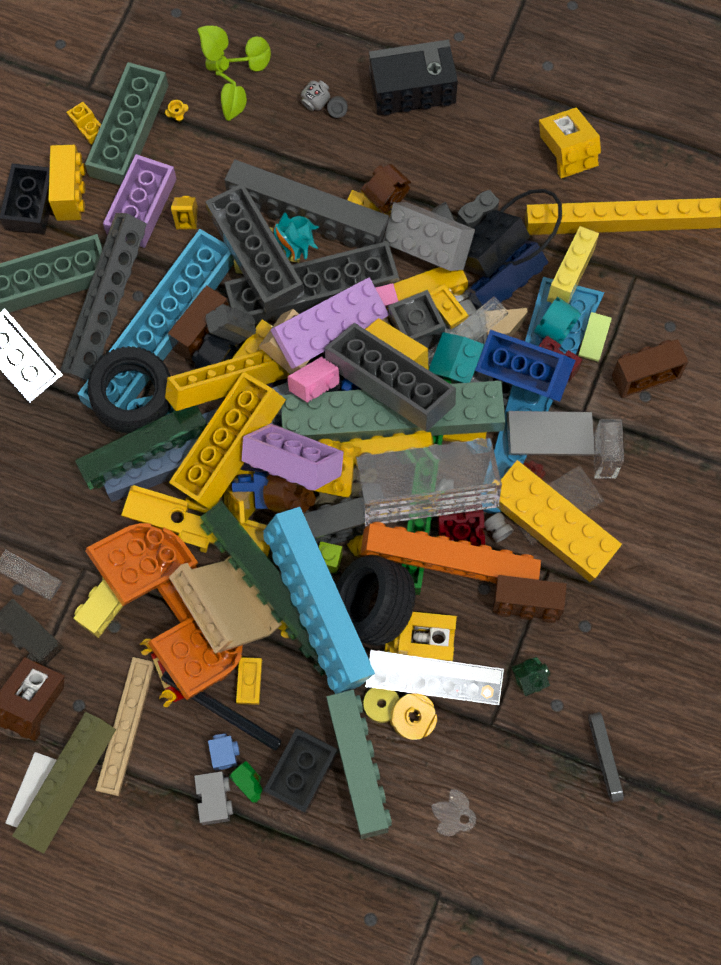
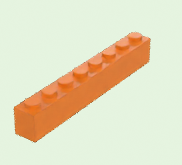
(446, 555)

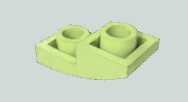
(595, 337)

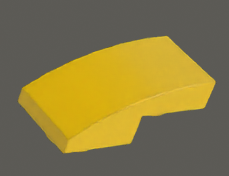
(85, 121)

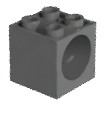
(418, 319)

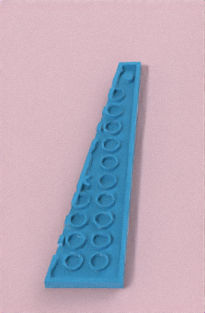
(520, 399)

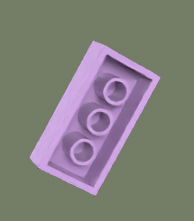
(143, 193)
(292, 456)

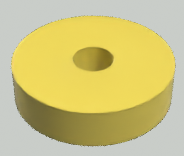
(375, 713)

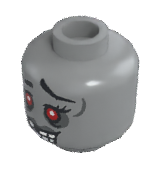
(315, 95)

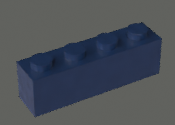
(509, 277)

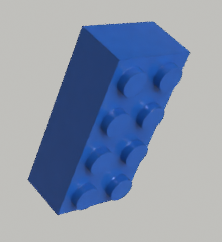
(525, 365)

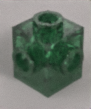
(531, 676)

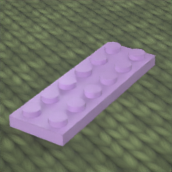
(318, 326)

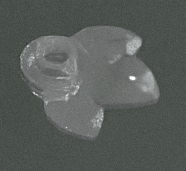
(450, 813)

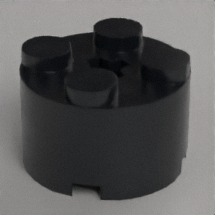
(214, 350)

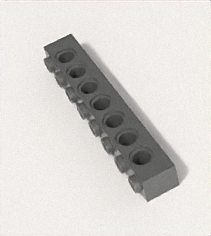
(123, 226)

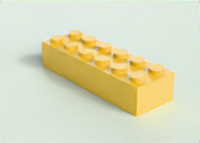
(218, 451)
(555, 522)

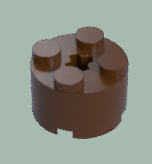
(386, 187)
(284, 495)

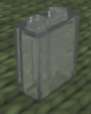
(608, 448)

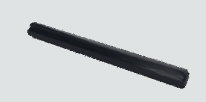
(230, 716)

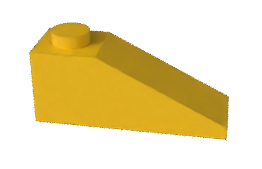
(239, 503)

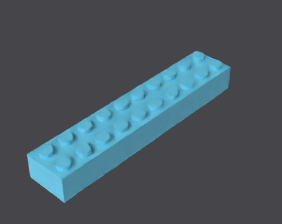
(200, 264)

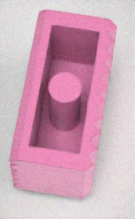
(313, 379)

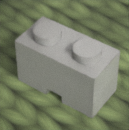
(214, 805)

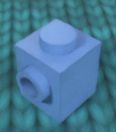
(223, 752)

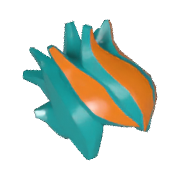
(295, 235)

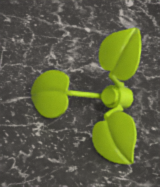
(213, 43)

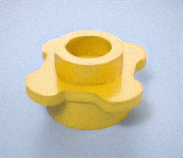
(176, 105)

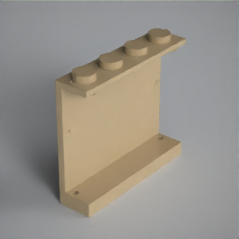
(223, 605)

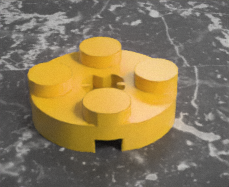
(415, 729)

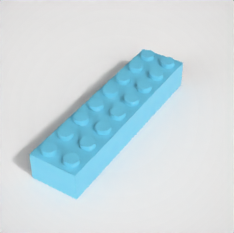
(317, 601)

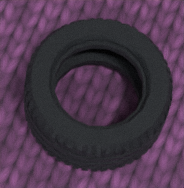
(123, 360)
(394, 599)

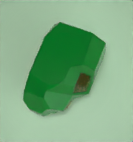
(247, 781)

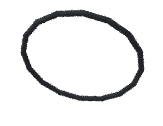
(555, 228)

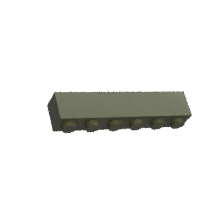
(64, 782)

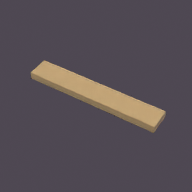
(126, 727)

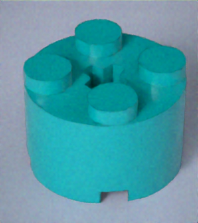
(557, 321)

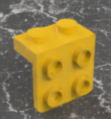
(342, 485)

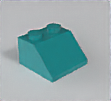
(456, 358)

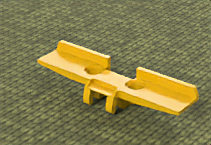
(157, 509)

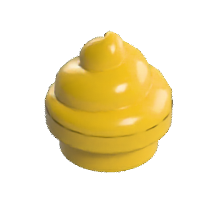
(355, 545)

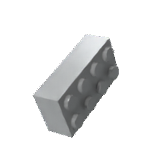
(428, 236)

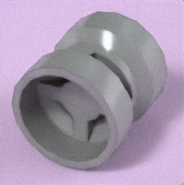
(498, 527)

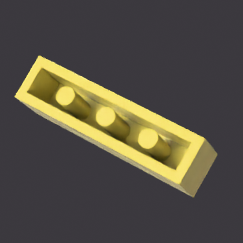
(573, 265)
(98, 609)

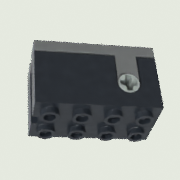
(413, 77)

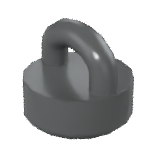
(337, 106)

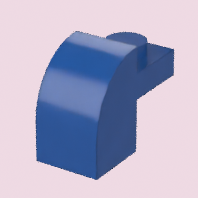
(255, 484)

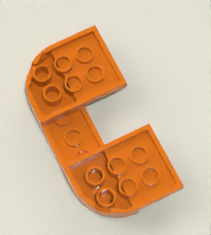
(143, 560)

